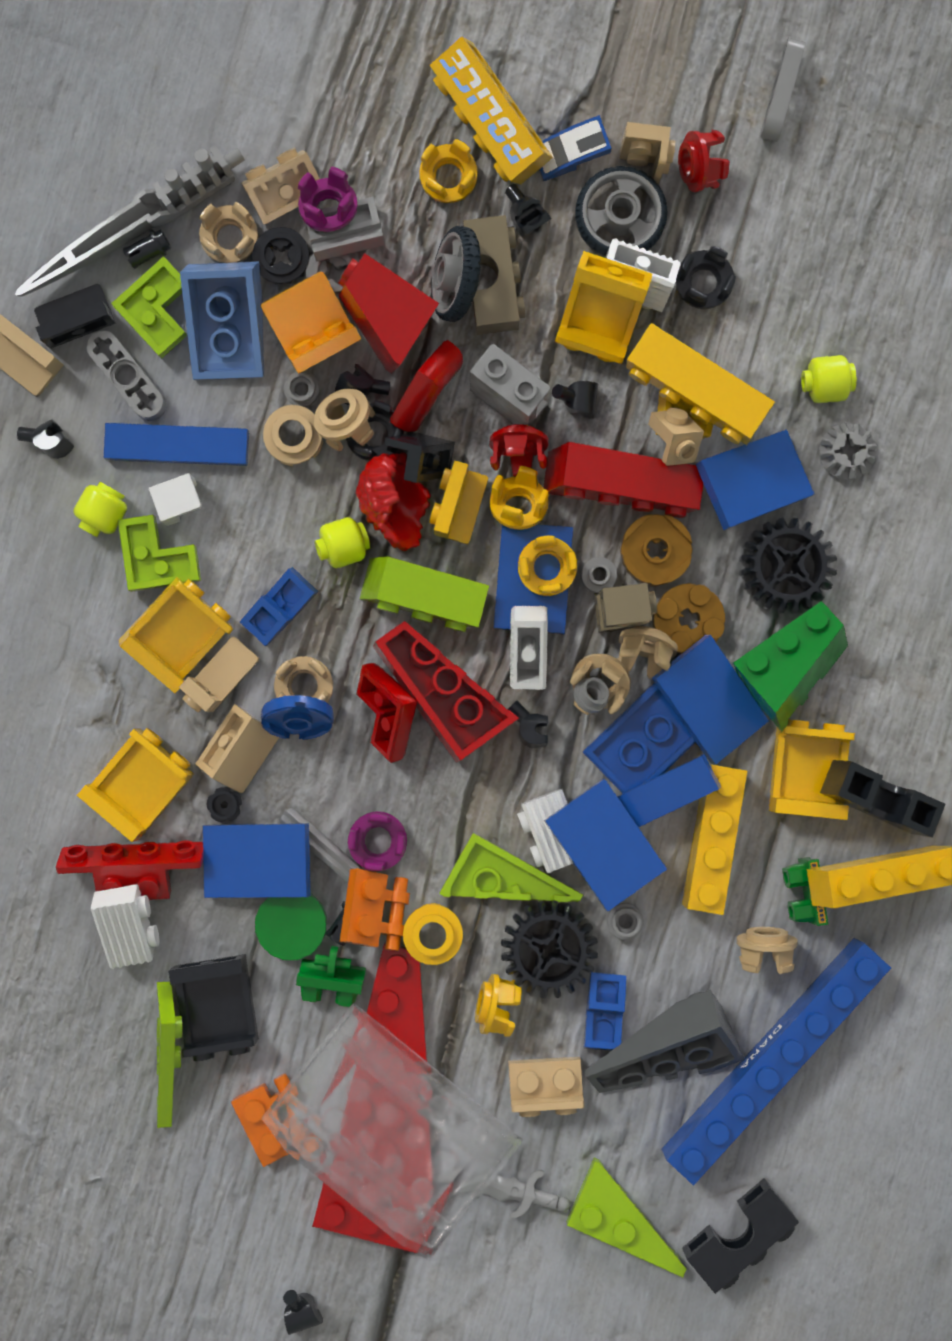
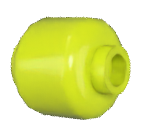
(829, 379)
(100, 509)
(342, 542)

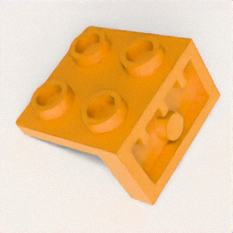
(309, 322)

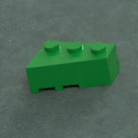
(792, 661)

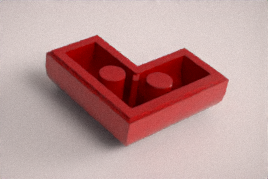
(427, 386)
(393, 711)

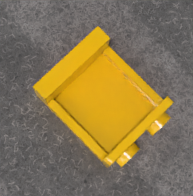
(603, 307)
(175, 633)
(801, 767)
(137, 784)

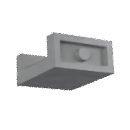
(508, 387)

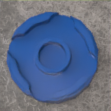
(297, 715)

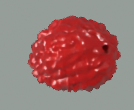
(391, 501)

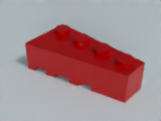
(622, 478)

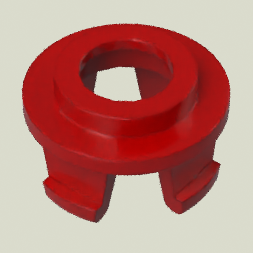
(694, 162)
(520, 444)

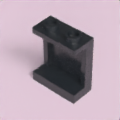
(215, 1007)

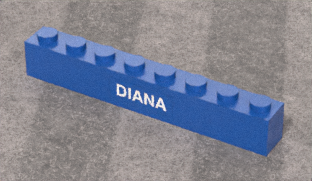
(774, 1060)

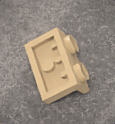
(647, 145)
(276, 189)
(546, 1085)

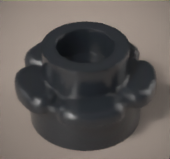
(219, 813)

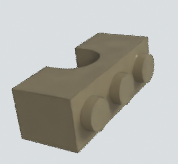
(497, 306)
(624, 607)

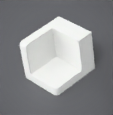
(175, 498)

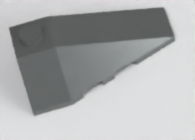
(680, 1039)

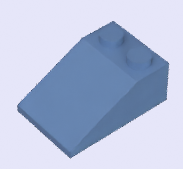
(224, 319)

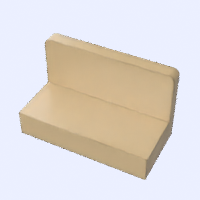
(26, 359)
(236, 750)

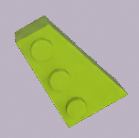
(424, 593)

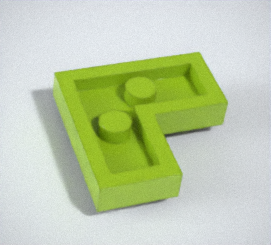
(145, 306)
(148, 564)

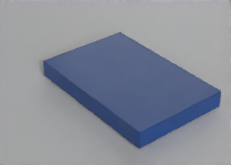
(754, 479)
(510, 588)
(710, 699)
(640, 742)
(605, 845)
(256, 860)

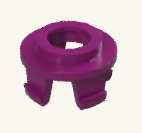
(333, 187)
(359, 850)

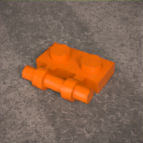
(365, 907)
(249, 1109)

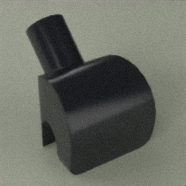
(526, 211)
(362, 381)
(578, 397)
(47, 438)
(528, 723)
(300, 1312)

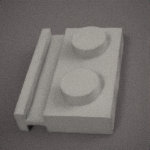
(360, 234)

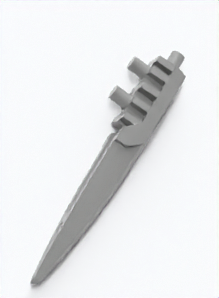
(148, 210)

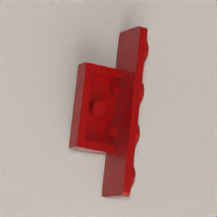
(132, 864)

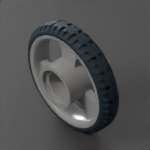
(628, 182)
(456, 271)

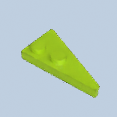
(494, 873)
(168, 1054)
(611, 1217)

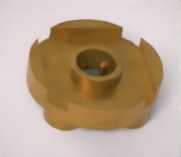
(656, 529)
(697, 600)

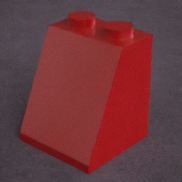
(385, 309)

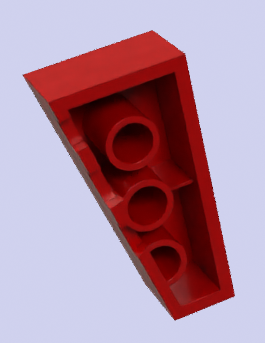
(447, 698)

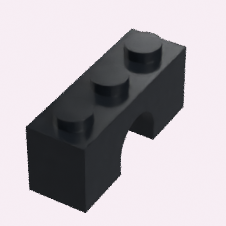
(880, 799)
(723, 1259)

